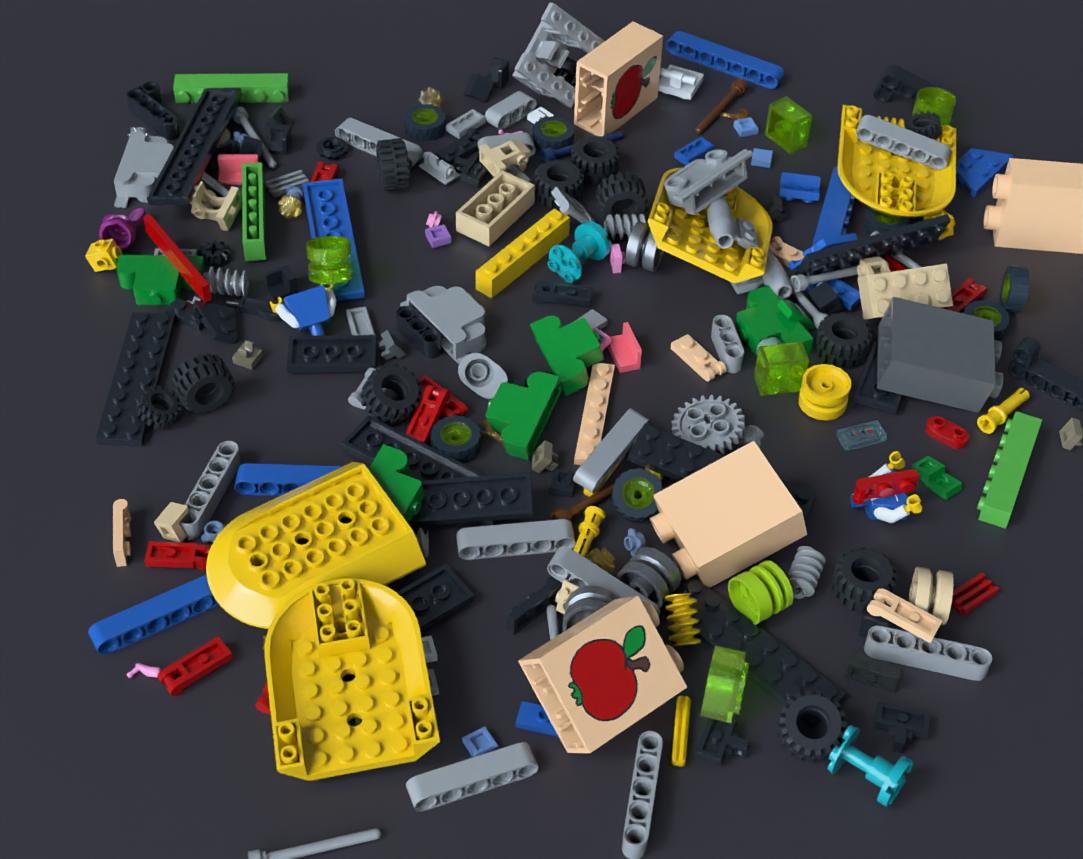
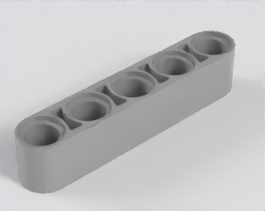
(366, 138)
(903, 142)
(610, 451)
(210, 489)
(514, 539)
(582, 572)
(938, 656)
(471, 776)
(642, 804)

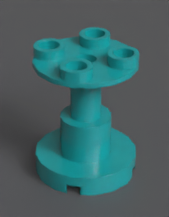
(589, 243)
(878, 770)

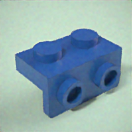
(799, 186)

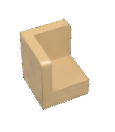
(169, 520)

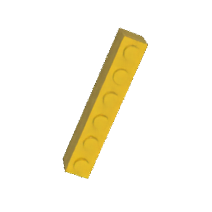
(522, 253)

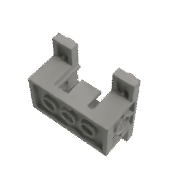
(549, 51)

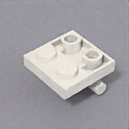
(679, 81)

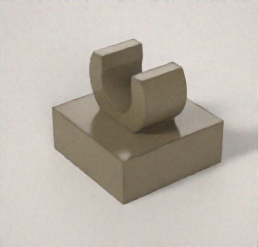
(247, 355)
(1071, 434)
(544, 458)

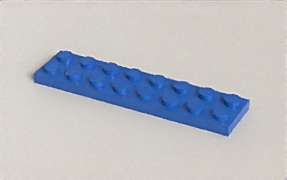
(330, 217)

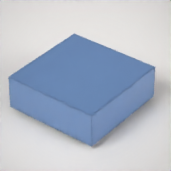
(745, 127)
(761, 158)
(479, 742)

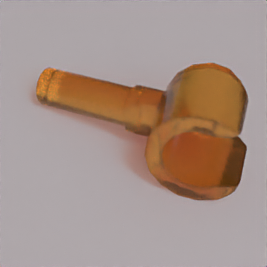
(742, 114)
(489, 431)

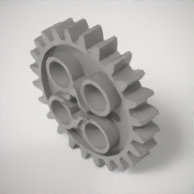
(710, 423)

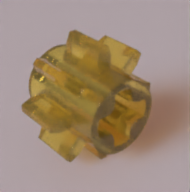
(430, 94)
(290, 206)
(602, 559)

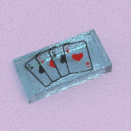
(861, 435)

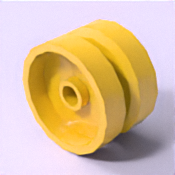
(824, 392)

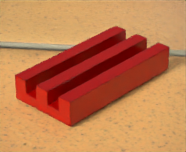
(984, 584)

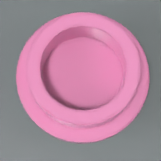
(433, 219)

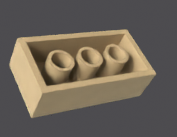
(495, 208)
(922, 285)

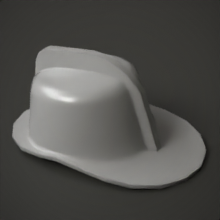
(481, 374)

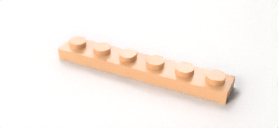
(594, 411)

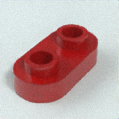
(947, 432)

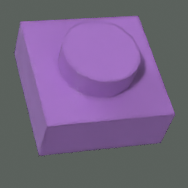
(438, 236)

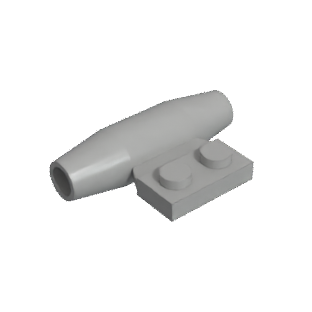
(726, 228)
(774, 277)

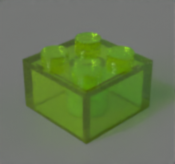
(788, 125)
(780, 368)
(724, 684)

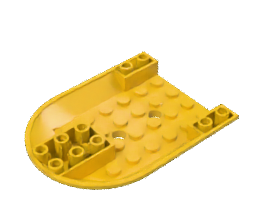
(892, 181)
(690, 236)
(371, 547)
(313, 703)

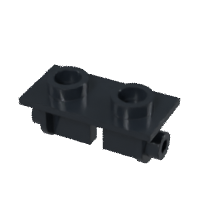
(226, 148)

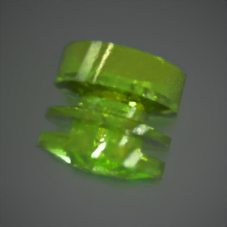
(936, 101)
(329, 259)

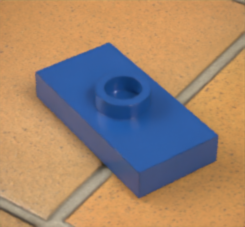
(694, 151)
(534, 718)

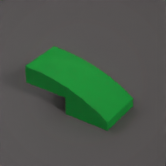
(794, 312)
(934, 476)

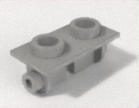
(438, 169)

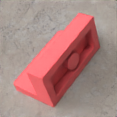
(231, 168)
(625, 350)

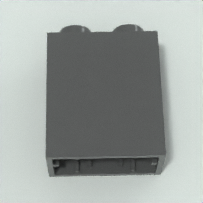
(938, 355)

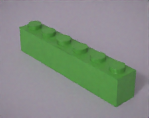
(253, 86)
(253, 212)
(1010, 470)

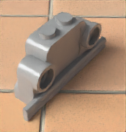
(140, 167)
(706, 180)
(454, 316)

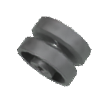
(643, 248)
(651, 574)
(585, 602)

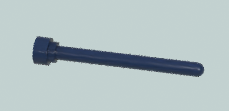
(551, 154)

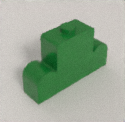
(154, 277)
(766, 320)
(568, 350)
(523, 412)
(392, 473)

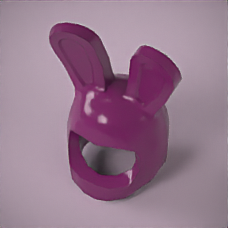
(121, 228)

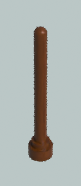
(738, 87)
(581, 506)

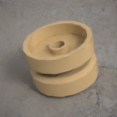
(932, 593)

